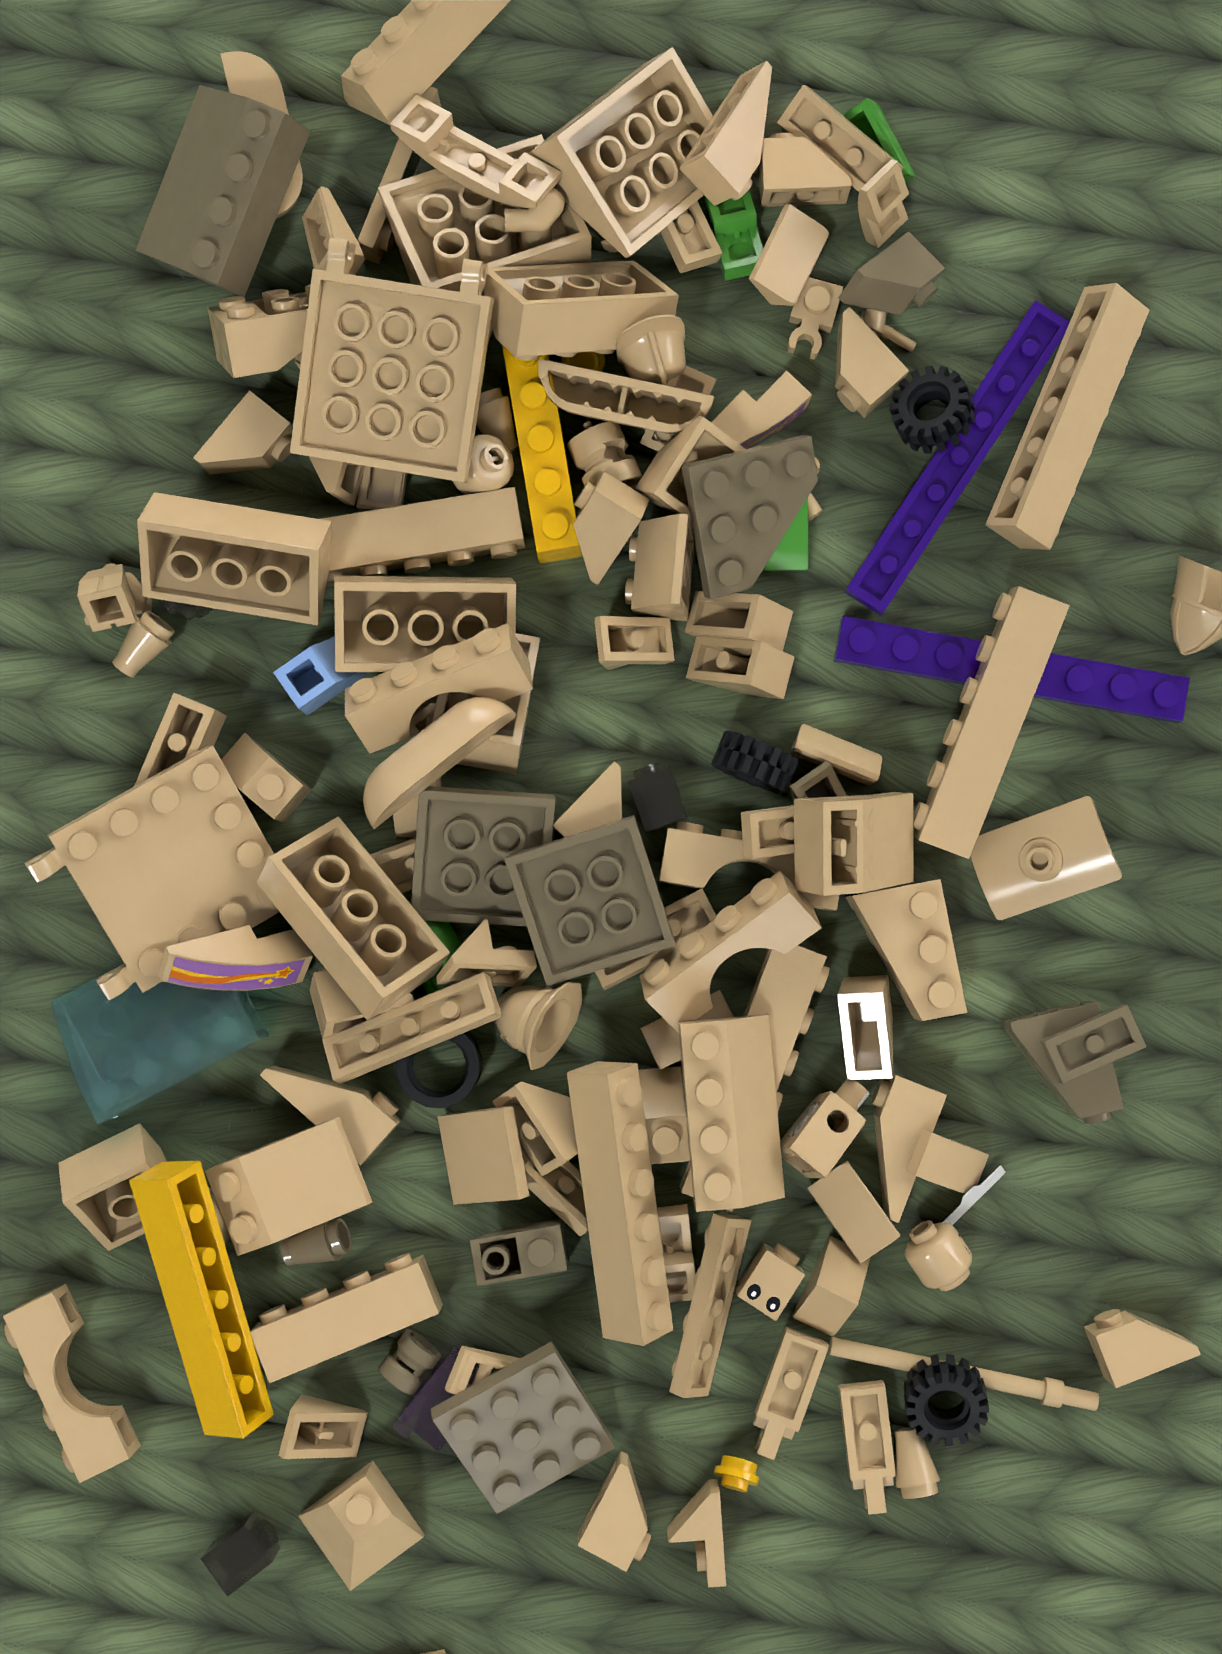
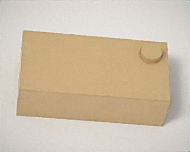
(352, 917)

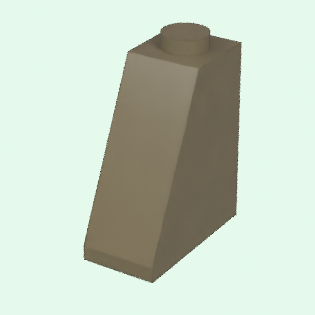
(1085, 1097)

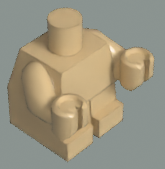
(111, 597)

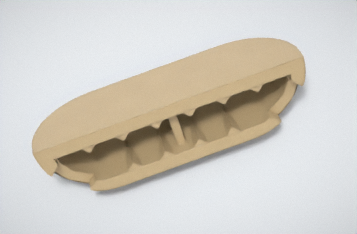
(257, 80)
(622, 398)
(431, 755)

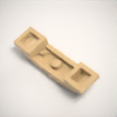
(471, 161)

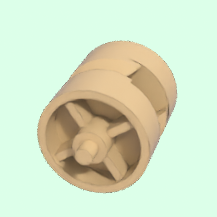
(601, 450)

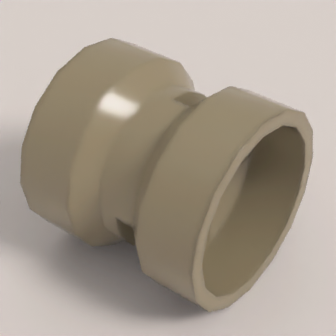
(409, 1362)

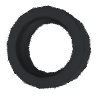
(449, 1097)

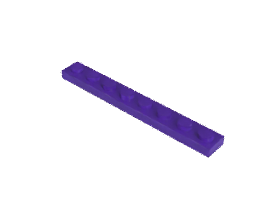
(952, 469)
(1063, 679)

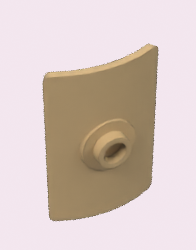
(1044, 858)

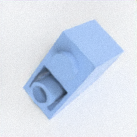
(312, 677)

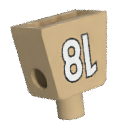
(811, 1143)

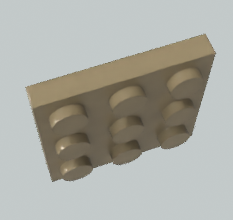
(463, 850)
(590, 900)
(523, 1427)

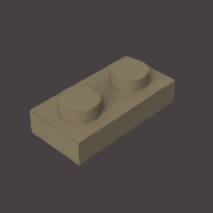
(1093, 1043)

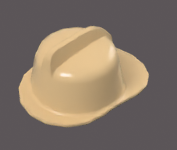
(653, 349)

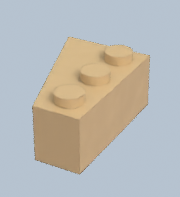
(916, 946)

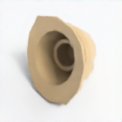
(539, 1019)

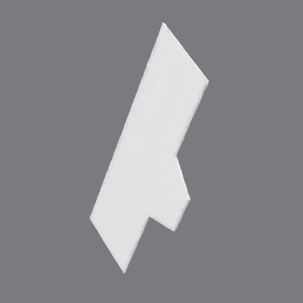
(974, 1195)

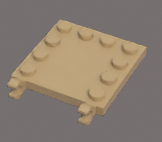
(391, 370)
(165, 865)

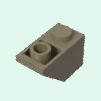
(520, 1252)

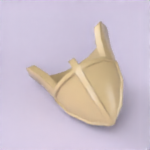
(1196, 606)

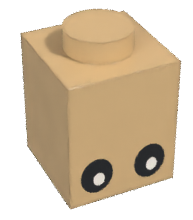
(770, 1279)

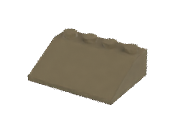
(223, 188)

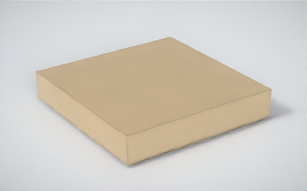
(483, 1155)

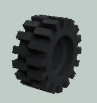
(923, 390)
(755, 762)
(952, 1421)

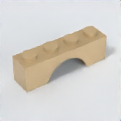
(482, 666)
(694, 857)
(768, 917)
(90, 1433)

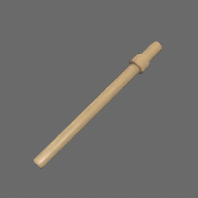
(1048, 1391)

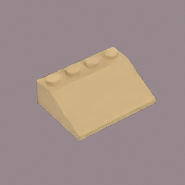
(627, 152)
(444, 223)

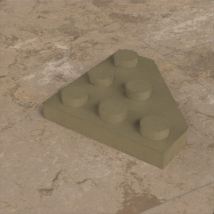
(744, 508)

